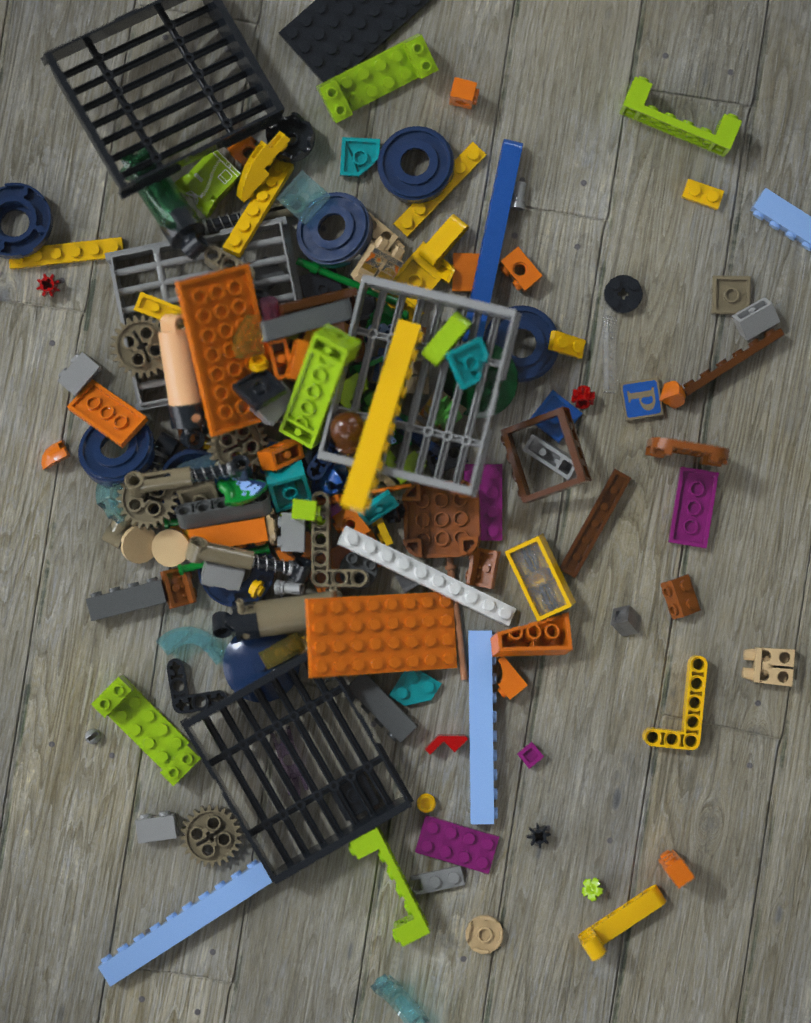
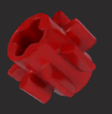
(46, 279)
(583, 397)

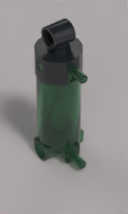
(170, 210)

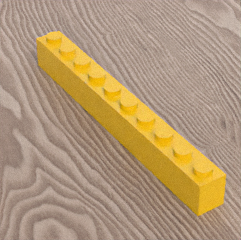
(381, 417)

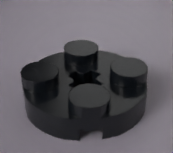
(630, 286)

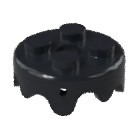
(294, 127)

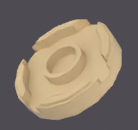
(272, 527)
(137, 544)
(170, 547)
(484, 934)

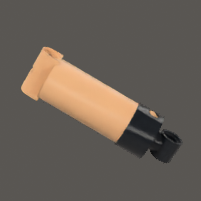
(181, 382)

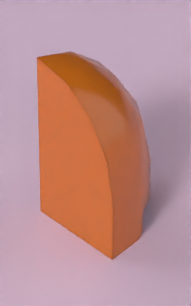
(673, 394)
(54, 454)

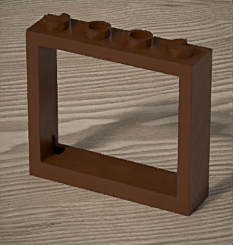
(573, 445)

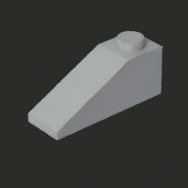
(551, 456)

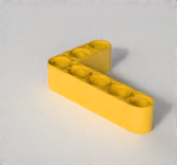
(688, 711)
(620, 920)

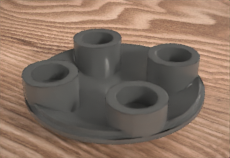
(356, 561)

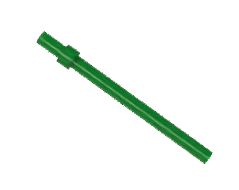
(314, 268)

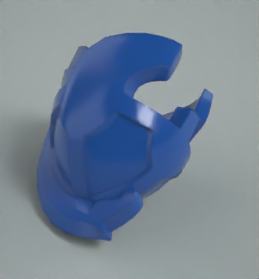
(332, 481)

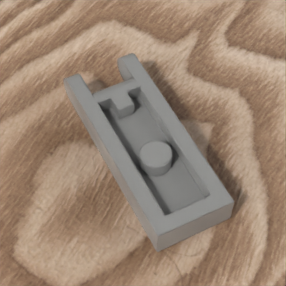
(439, 879)

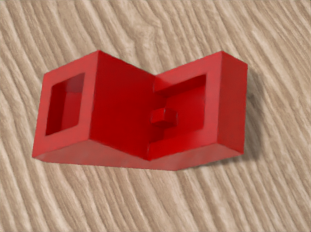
(454, 741)

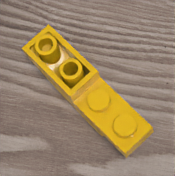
(254, 169)

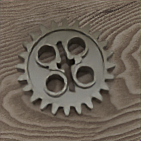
(125, 354)
(255, 439)
(142, 514)
(220, 849)

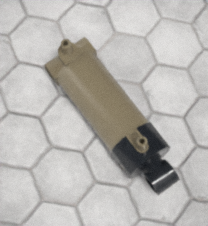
(267, 617)

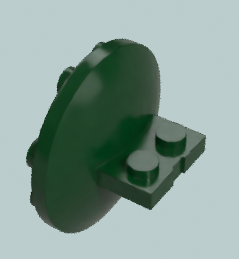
(506, 392)

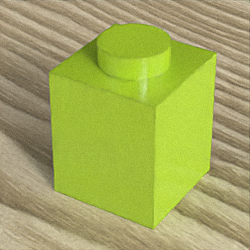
(305, 509)

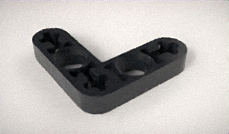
(184, 694)

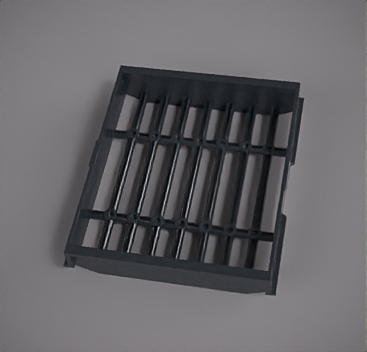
(240, 53)
(341, 836)

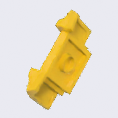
(421, 274)

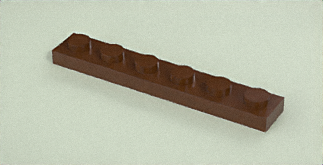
(738, 357)
(594, 523)

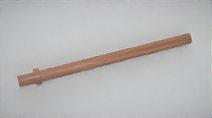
(450, 567)

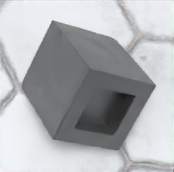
(405, 583)
(626, 620)

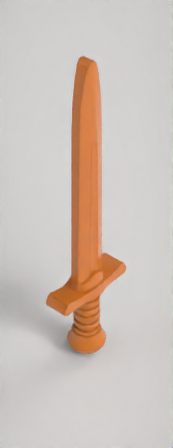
(338, 497)

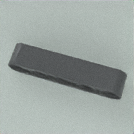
(306, 320)
(215, 512)

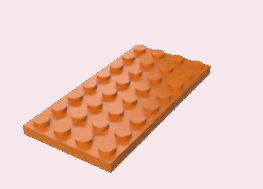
(212, 313)
(380, 634)

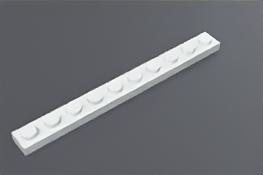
(426, 576)

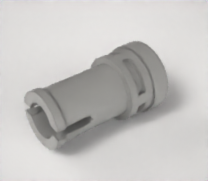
(518, 201)
(284, 587)

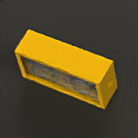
(540, 577)

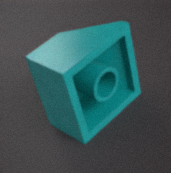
(287, 485)

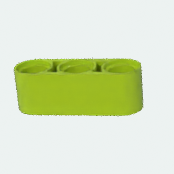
(446, 338)

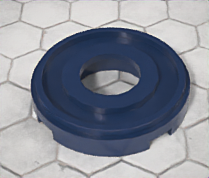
(424, 186)
(31, 202)
(349, 245)
(540, 326)
(114, 470)
(229, 597)

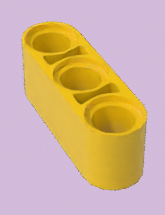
(443, 240)

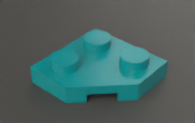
(358, 155)
(468, 362)
(414, 688)

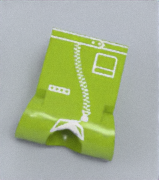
(209, 182)

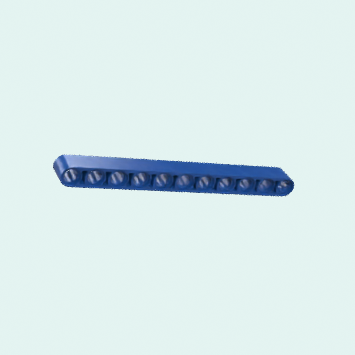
(495, 228)

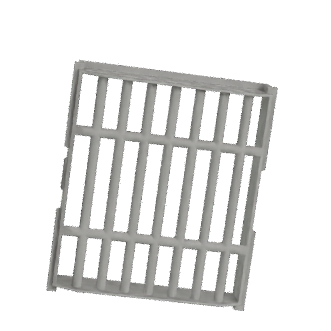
(163, 283)
(440, 299)

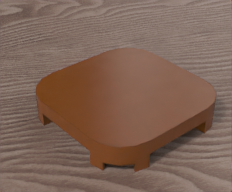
(708, 454)
(440, 522)

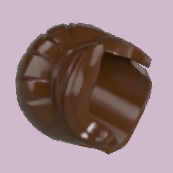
(347, 432)

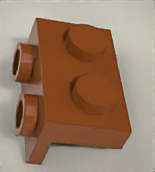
(483, 568)
(178, 588)
(680, 597)

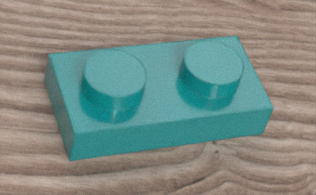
(380, 506)

